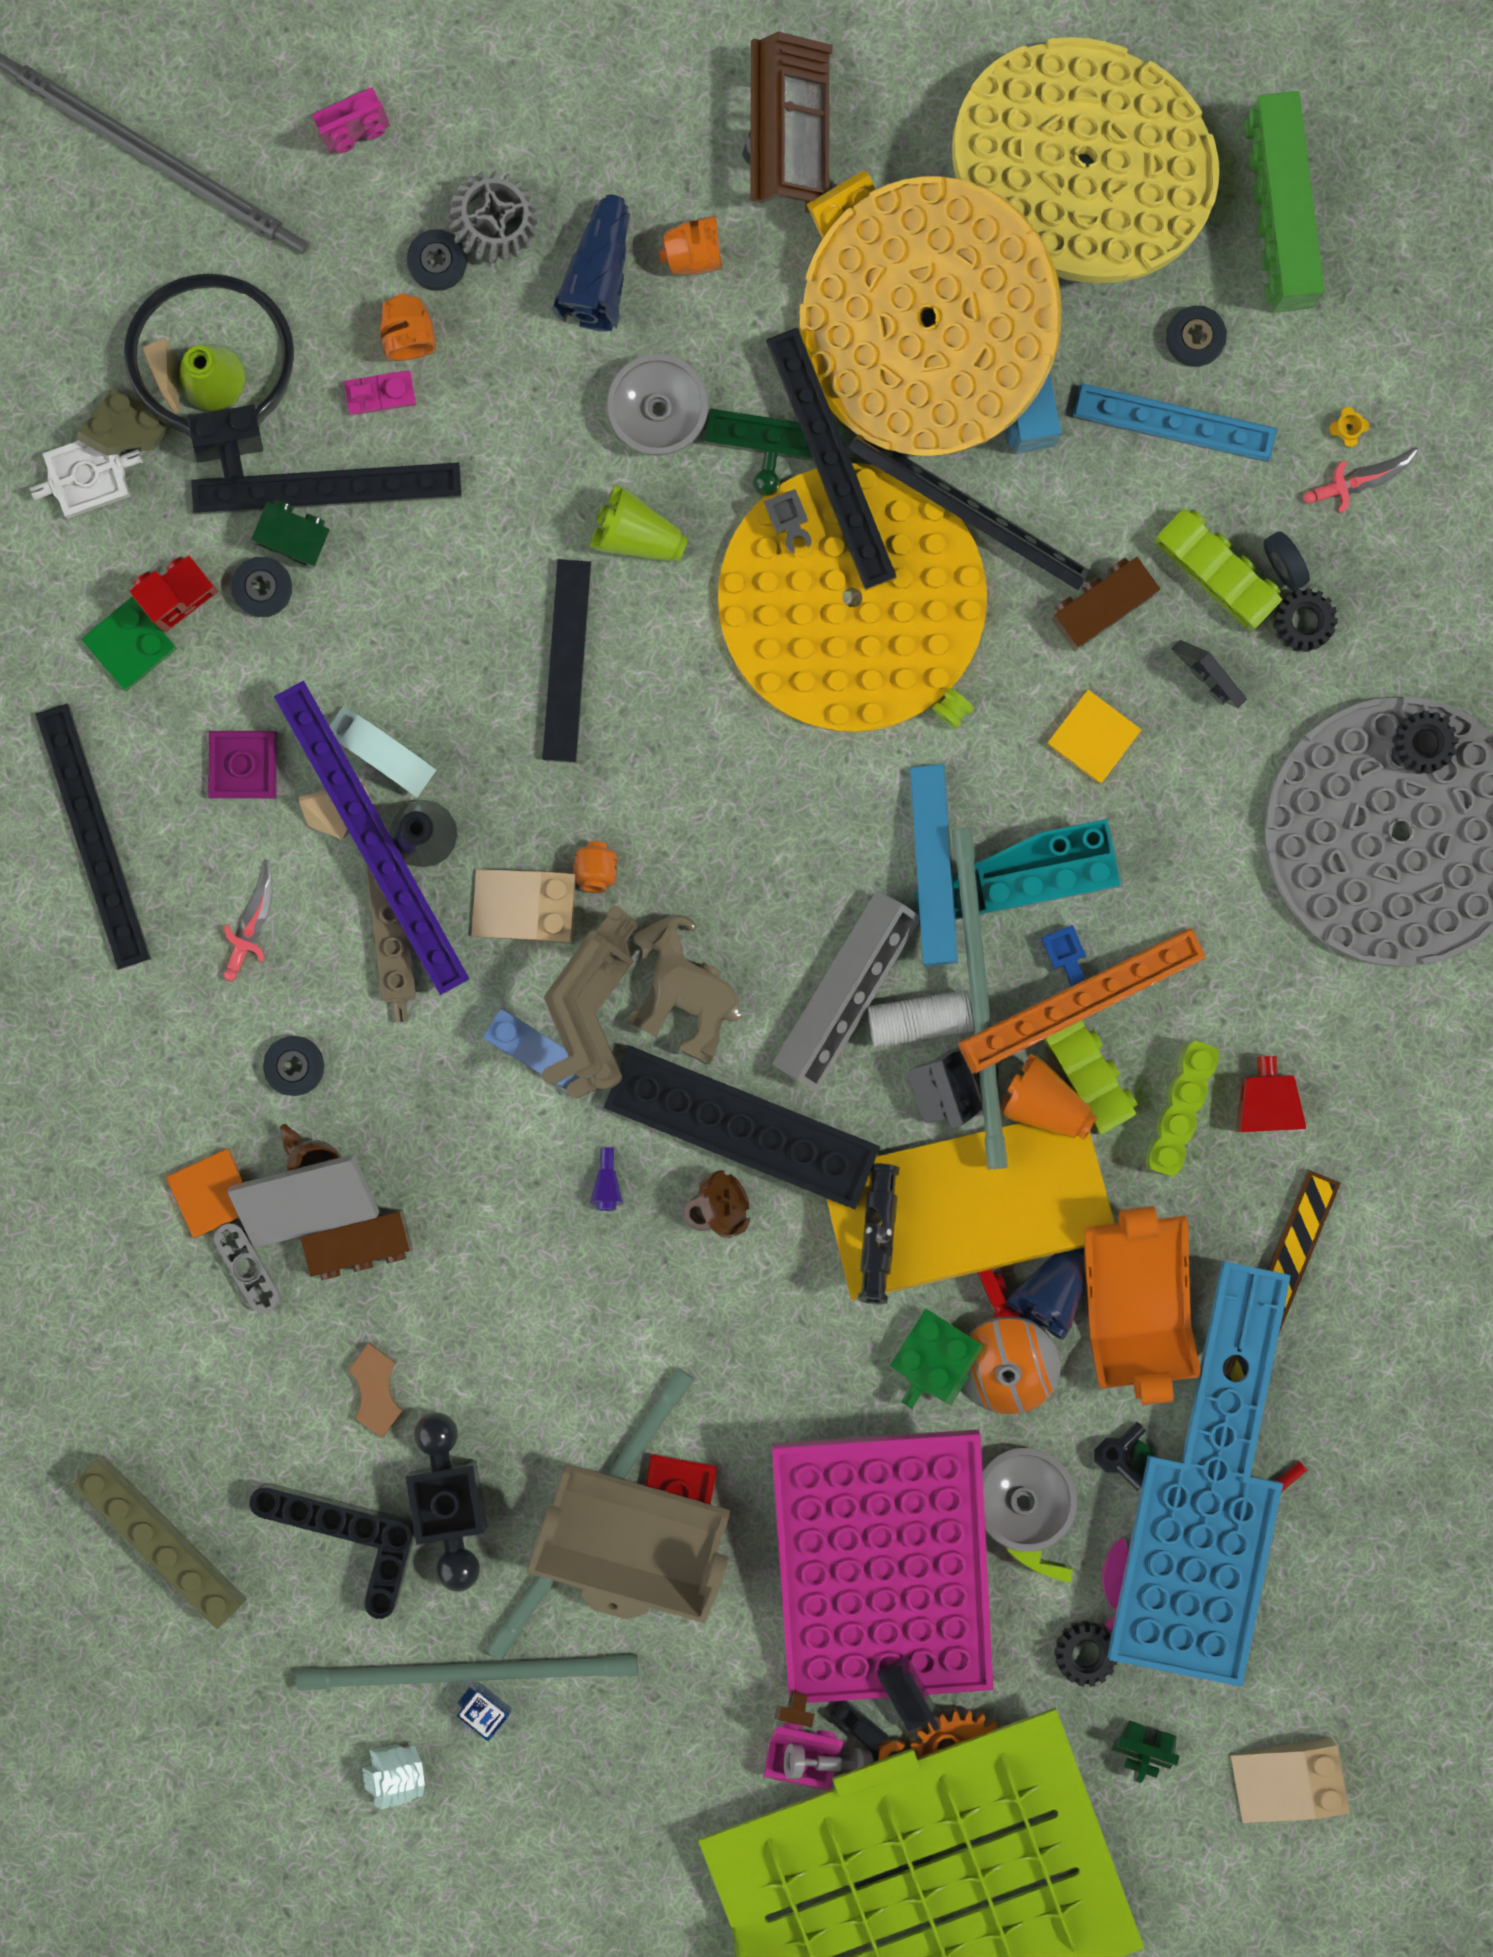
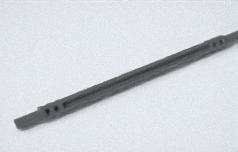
(152, 154)

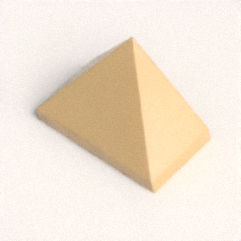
(322, 814)

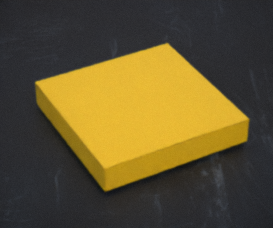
(1094, 736)

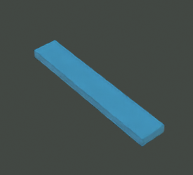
(1174, 422)
(934, 865)

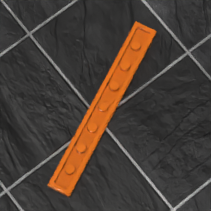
(1081, 1000)

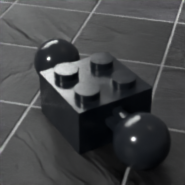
(446, 1502)

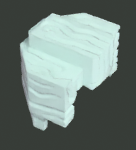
(394, 1775)

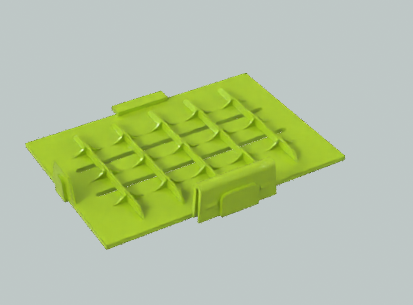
(912, 1810)

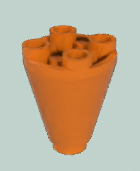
(1047, 1101)

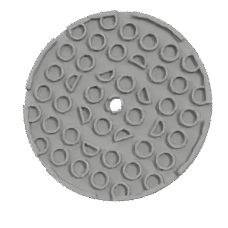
(1335, 845)

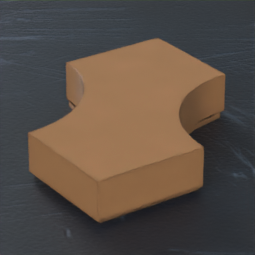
(373, 1375)

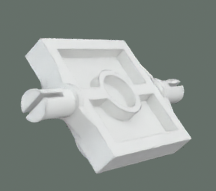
(85, 478)

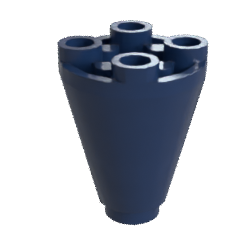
(1052, 1292)

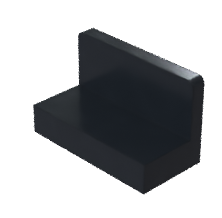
(908, 1694)

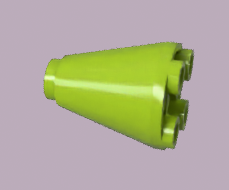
(211, 377)
(636, 529)

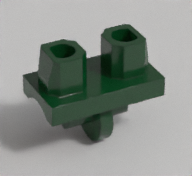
(1160, 1754)

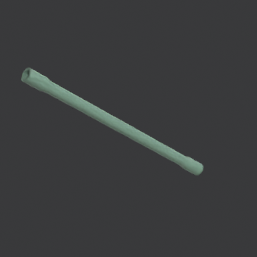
(964, 856)
(668, 1399)
(325, 1678)

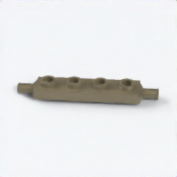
(391, 951)

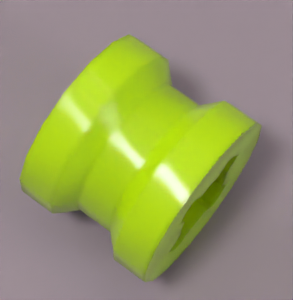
(953, 708)

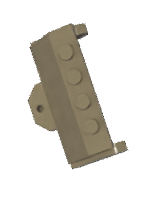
(631, 1546)

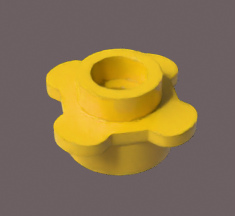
(1359, 426)

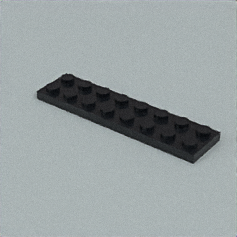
(742, 1127)

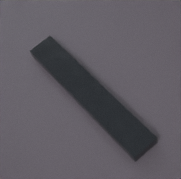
(566, 661)

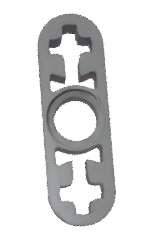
(253, 1293)

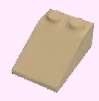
(524, 905)
(1290, 1782)

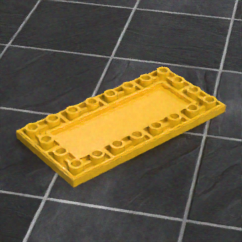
(974, 1219)

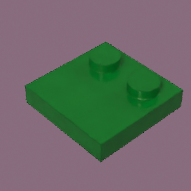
(129, 644)

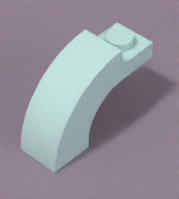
(381, 751)

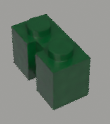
(290, 534)

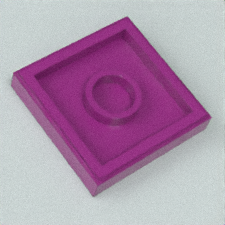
(242, 765)

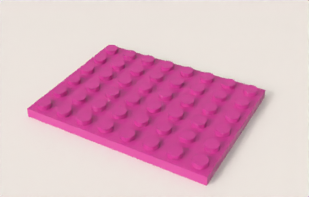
(883, 1562)

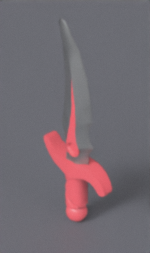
(1359, 480)
(251, 925)

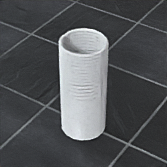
(931, 1015)

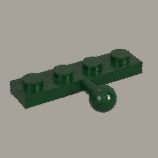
(759, 435)

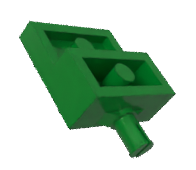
(935, 1359)

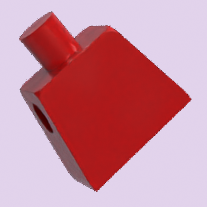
(1269, 1100)

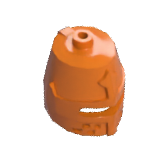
(692, 247)
(406, 329)

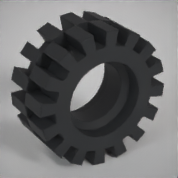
(1319, 605)
(1445, 742)
(1064, 1654)

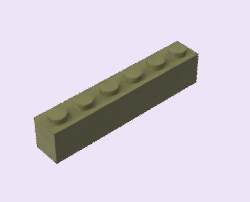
(159, 1541)

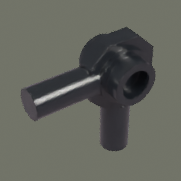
(1113, 1455)

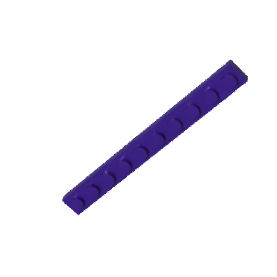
(371, 837)

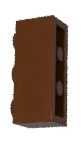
(1104, 602)
(357, 1245)

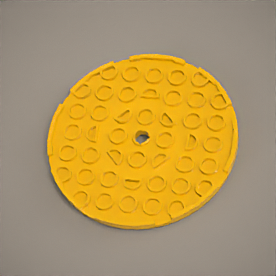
(993, 304)
(862, 662)

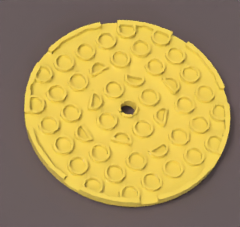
(1138, 124)

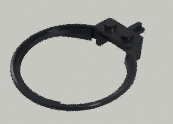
(223, 432)

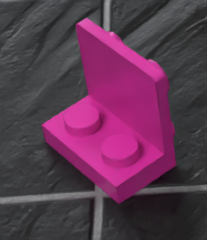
(351, 121)

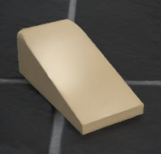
(165, 370)

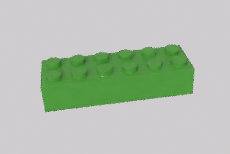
(1284, 202)

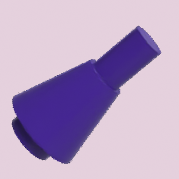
(606, 1190)

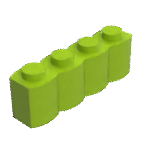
(1217, 569)
(1091, 1076)
(1184, 1098)

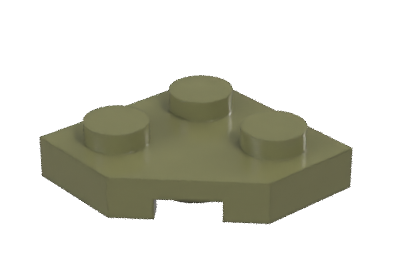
(120, 425)

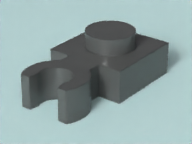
(787, 515)

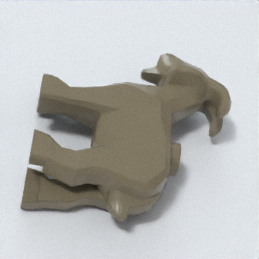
(685, 986)

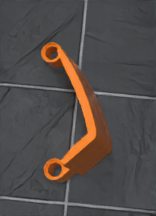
(1140, 1303)

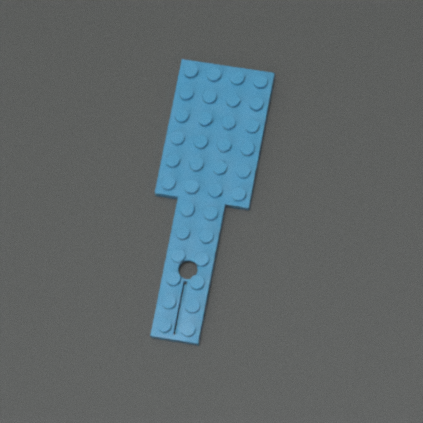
(1204, 1520)

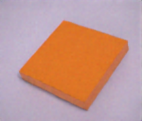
(203, 1192)

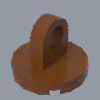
(722, 1205)

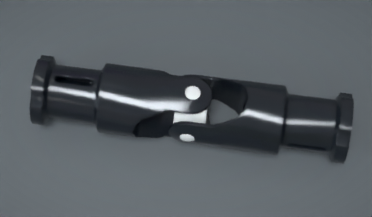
(875, 1258)

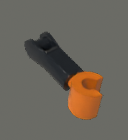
(866, 1730)

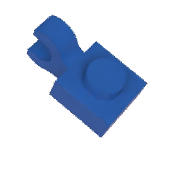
(1064, 950)

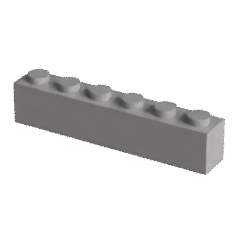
(846, 990)

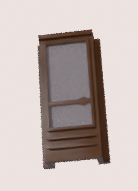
(789, 118)

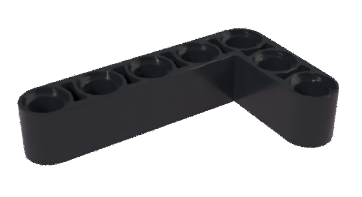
(347, 1530)

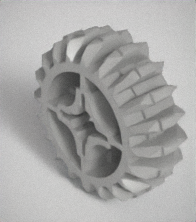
(515, 207)

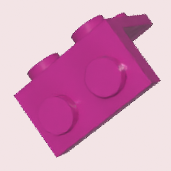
(819, 1744)

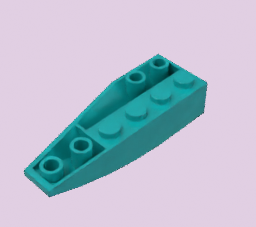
(1045, 869)

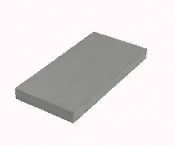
(303, 1201)

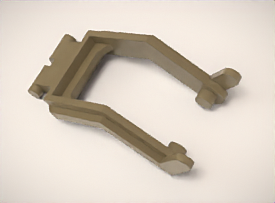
(577, 999)

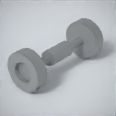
(795, 1761)

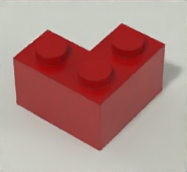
(174, 594)

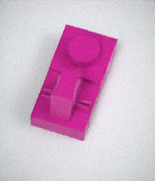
(380, 393)

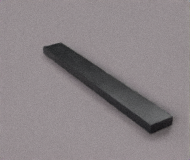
(831, 459)
(328, 488)
(972, 512)
(93, 836)

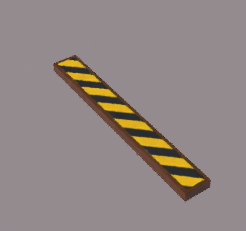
(1296, 1245)

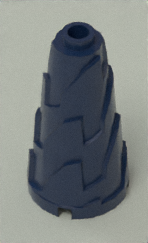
(595, 272)

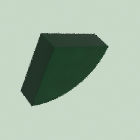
(1139, 1456)

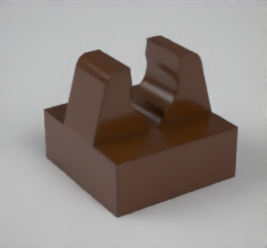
(795, 1710)

